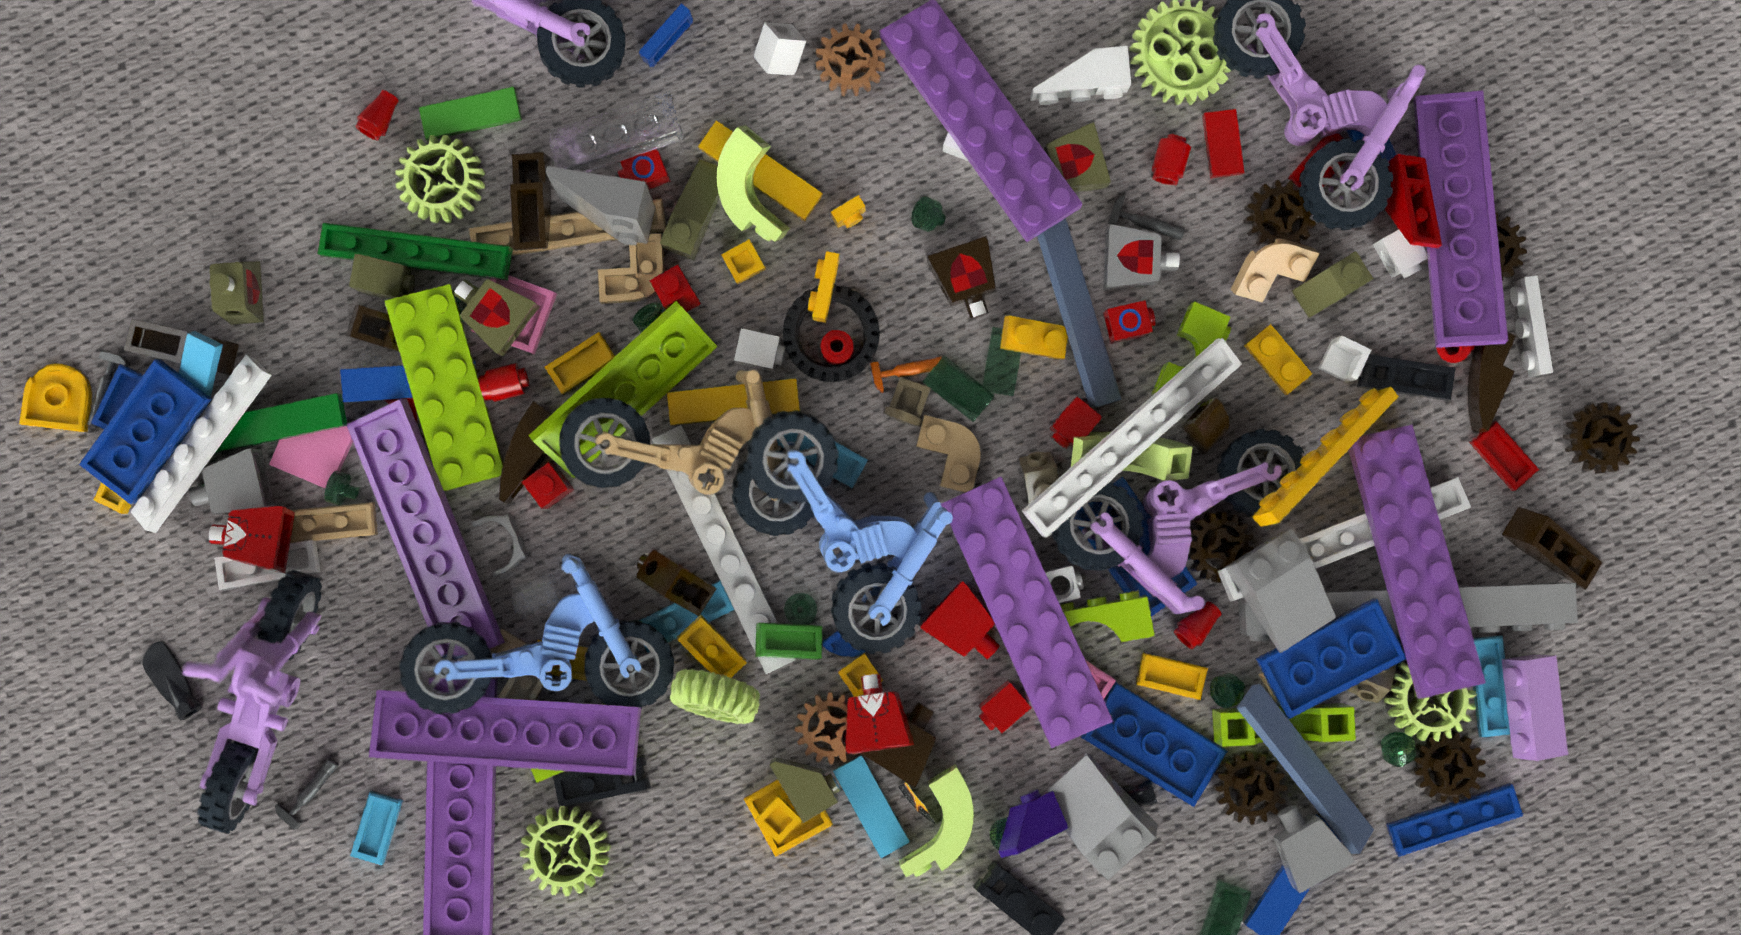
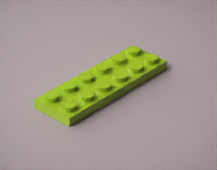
(634, 376)
(445, 386)

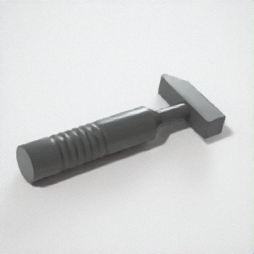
(1145, 221)
(105, 380)
(307, 793)

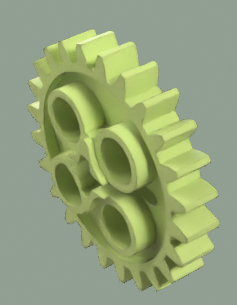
(1160, 69)

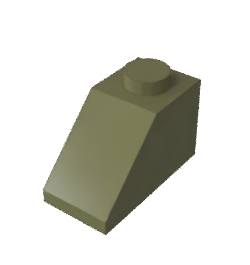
(381, 277)
(1332, 284)
(806, 787)

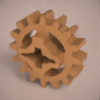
(862, 63)
(811, 736)

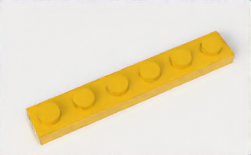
(1319, 461)

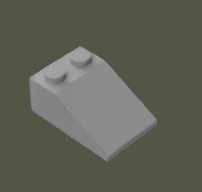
(612, 203)
(1283, 589)
(1102, 816)

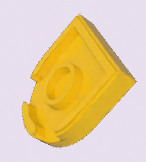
(57, 399)

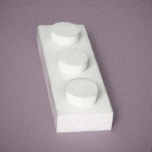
(1531, 326)
(234, 574)

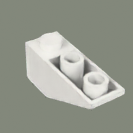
(1096, 73)

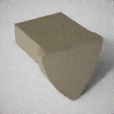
(908, 402)

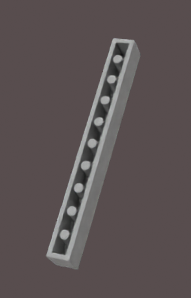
(1484, 605)

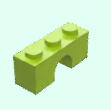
(1201, 328)

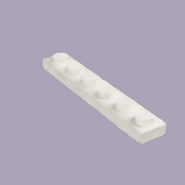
(200, 443)

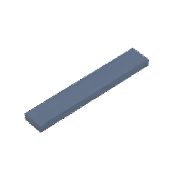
(1078, 315)
(1305, 768)

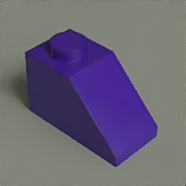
(1031, 822)

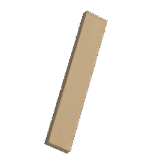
(565, 231)

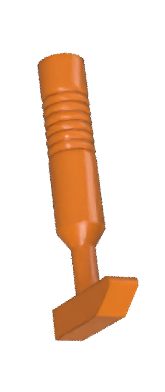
(902, 370)

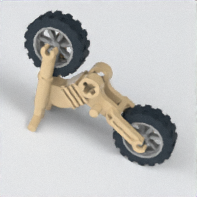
(714, 452)

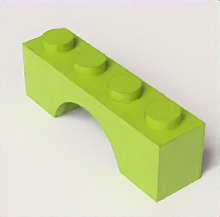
(1126, 617)
(1320, 723)

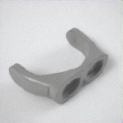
(519, 549)

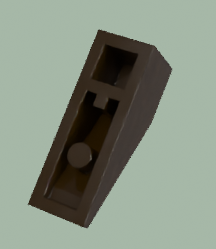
(1552, 546)

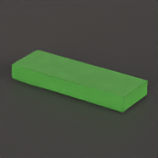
(470, 113)

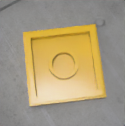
(758, 802)

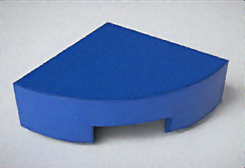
(837, 645)

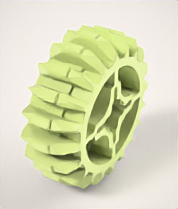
(434, 191)
(715, 696)
(1407, 716)
(549, 874)

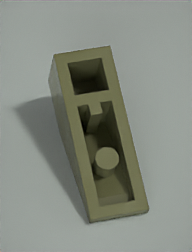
(692, 212)

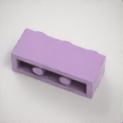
(1534, 707)

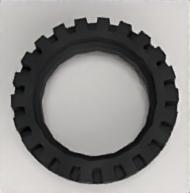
(858, 362)

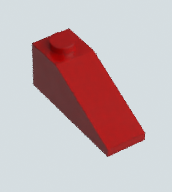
(1412, 201)

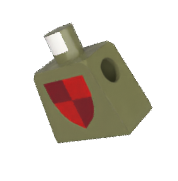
(1080, 159)
(237, 288)
(495, 313)

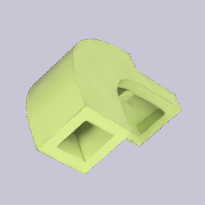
(736, 188)
(1162, 459)
(955, 828)

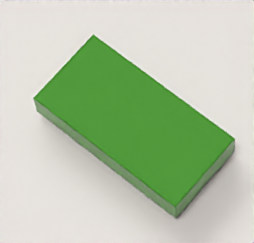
(788, 641)

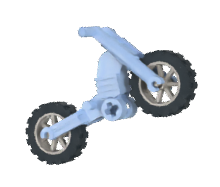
(857, 538)
(535, 659)

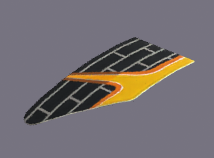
(915, 802)

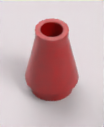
(377, 116)
(1196, 626)

